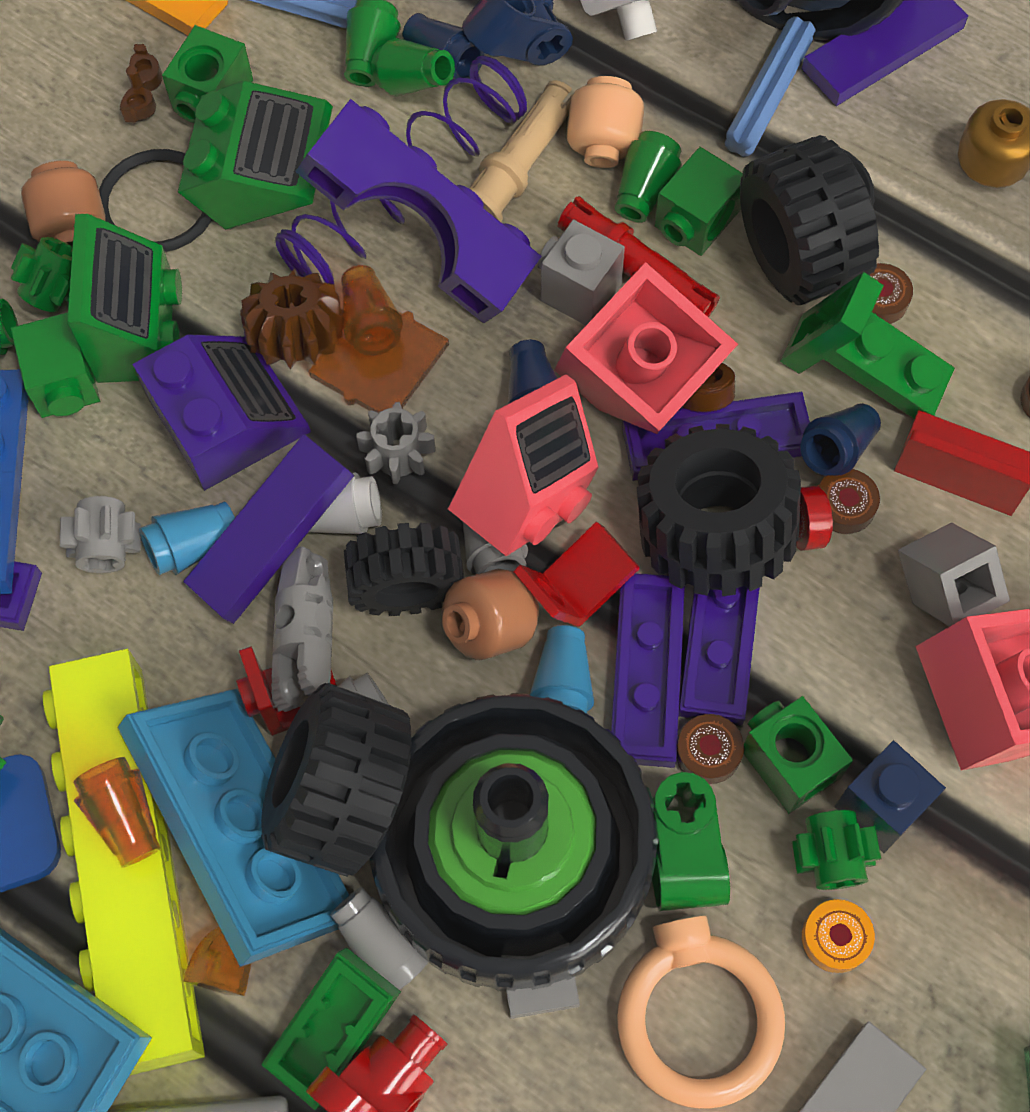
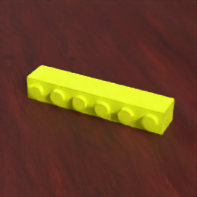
(130, 912)

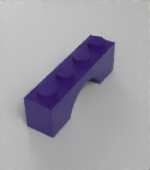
(365, 161)

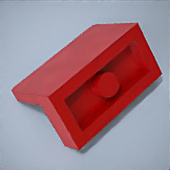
(965, 463)

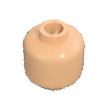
(604, 120)

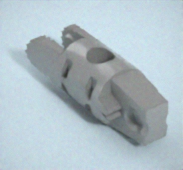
(301, 629)

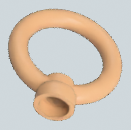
(683, 945)

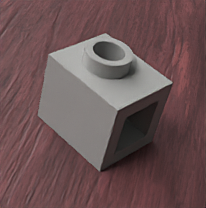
(580, 271)
(953, 574)

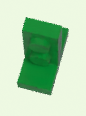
(868, 349)

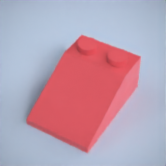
(982, 686)

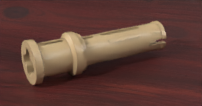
(505, 172)

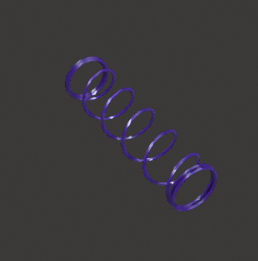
(484, 93)

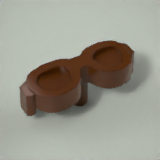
(144, 77)

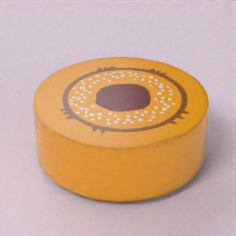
(838, 936)

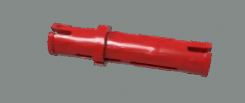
(638, 253)

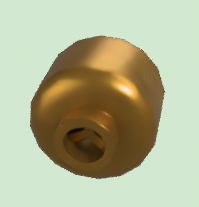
(996, 143)

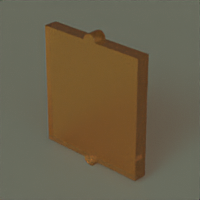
(384, 378)

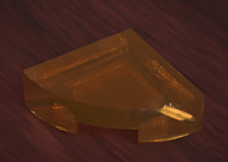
(216, 967)

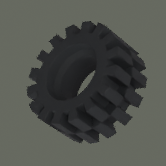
(402, 568)

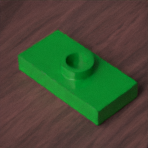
(331, 1024)

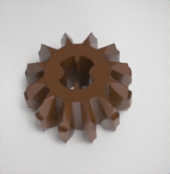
(292, 318)

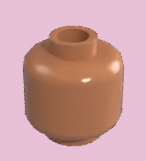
(55, 196)
(489, 614)

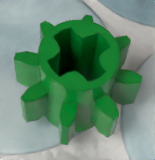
(44, 273)
(836, 850)

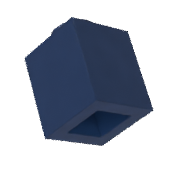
(891, 794)

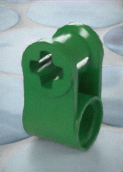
(689, 856)

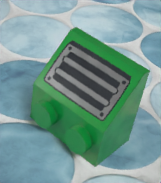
(248, 152)
(119, 298)

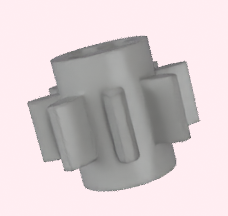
(390, 426)
(100, 534)

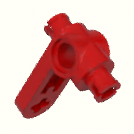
(383, 1074)

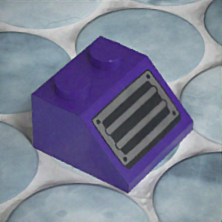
(219, 404)

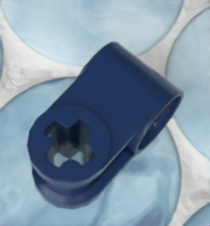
(518, 30)

